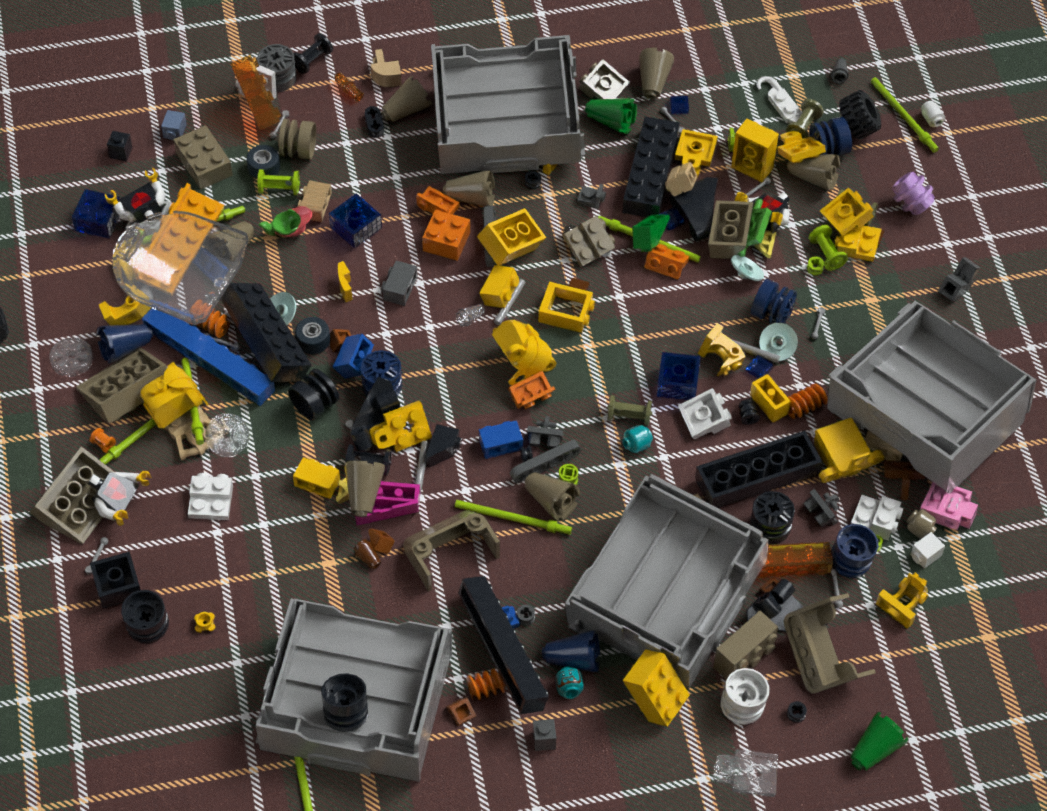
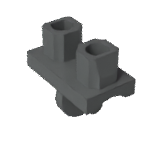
(553, 435)
(826, 515)

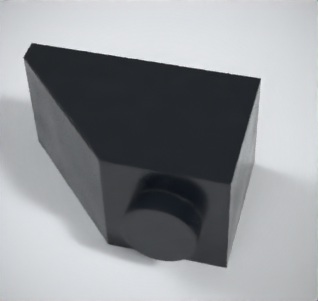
(442, 445)

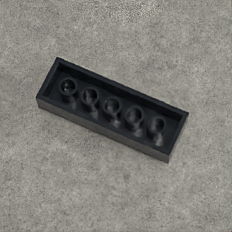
(651, 167)
(265, 332)
(758, 470)

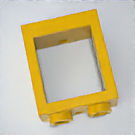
(564, 320)

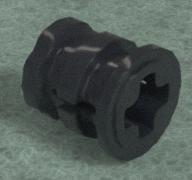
(748, 412)

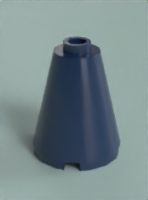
(122, 340)
(574, 651)

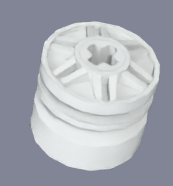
(745, 686)

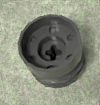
(281, 61)

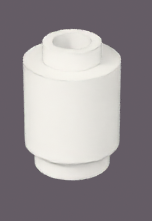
(932, 114)

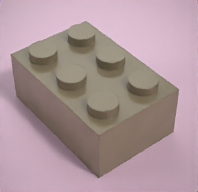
(203, 157)
(746, 645)

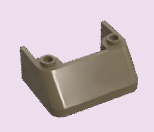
(422, 543)
(814, 648)

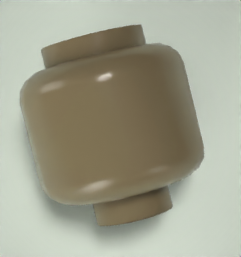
(921, 523)

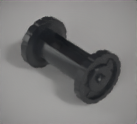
(304, 59)
(370, 457)

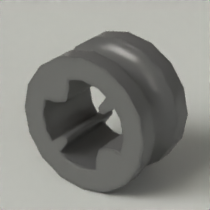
(531, 617)

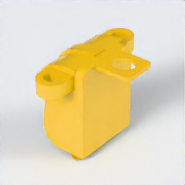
(523, 349)
(170, 396)
(843, 450)

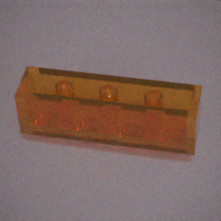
(255, 91)
(797, 559)

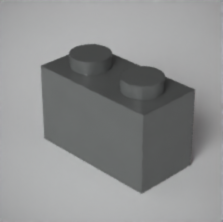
(399, 283)

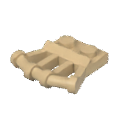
(182, 429)

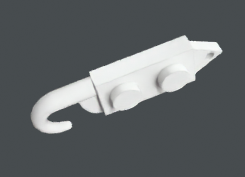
(781, 100)

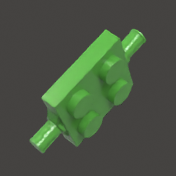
(758, 225)

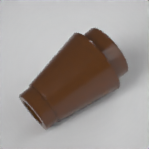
(367, 554)

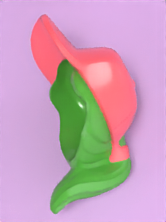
(288, 223)

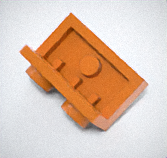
(435, 200)
(666, 261)
(530, 390)

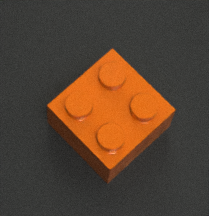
(446, 235)

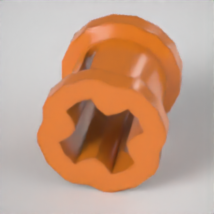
(102, 440)

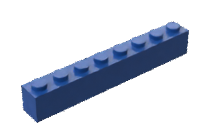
(210, 356)

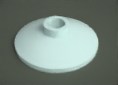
(747, 268)
(285, 305)
(777, 331)

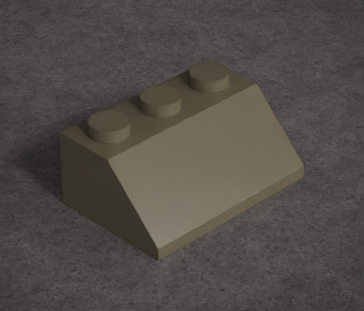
(729, 228)

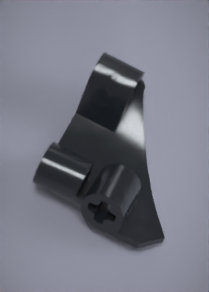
(698, 207)
(379, 401)
(776, 604)

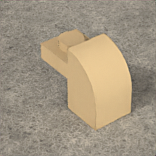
(385, 73)

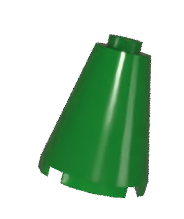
(613, 113)
(877, 742)

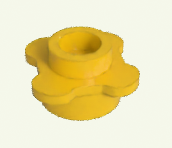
(200, 618)

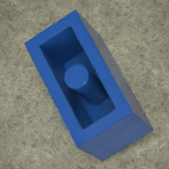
(351, 355)
(500, 439)

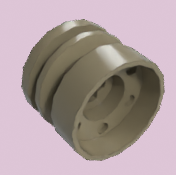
(300, 139)

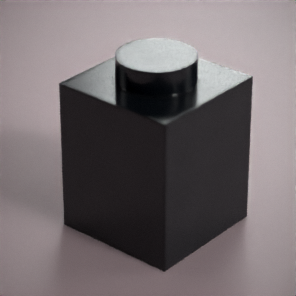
(119, 145)

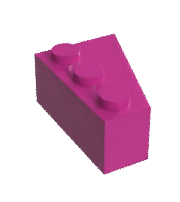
(393, 501)

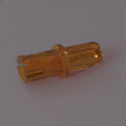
(349, 87)

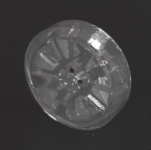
(67, 366)
(227, 423)

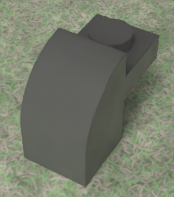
(960, 281)

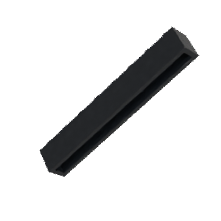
(503, 645)

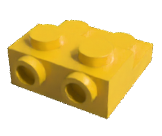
(847, 212)
(859, 243)

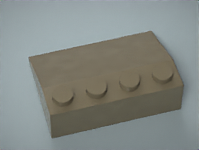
(119, 385)
(68, 499)

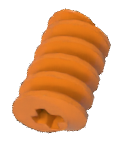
(216, 324)
(805, 399)
(485, 684)

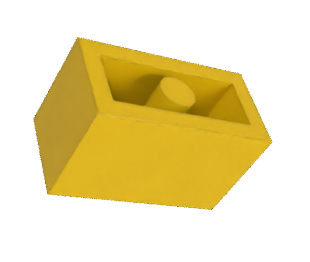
(499, 286)
(770, 398)
(316, 477)

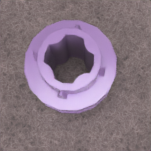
(913, 193)

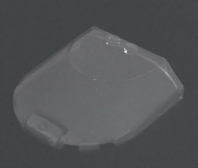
(178, 263)

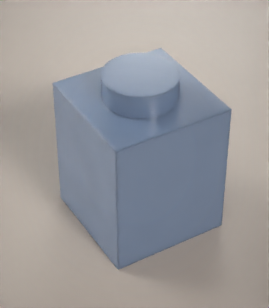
(173, 125)

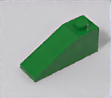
(649, 232)

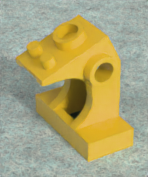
(125, 314)
(727, 349)
(913, 588)

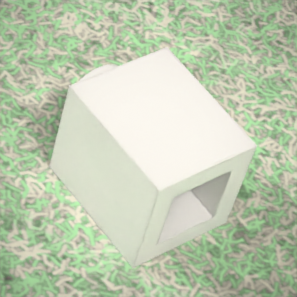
(927, 550)

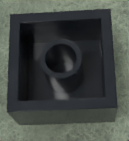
(115, 579)

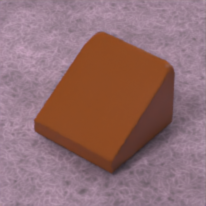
(337, 339)
(380, 541)
(461, 711)

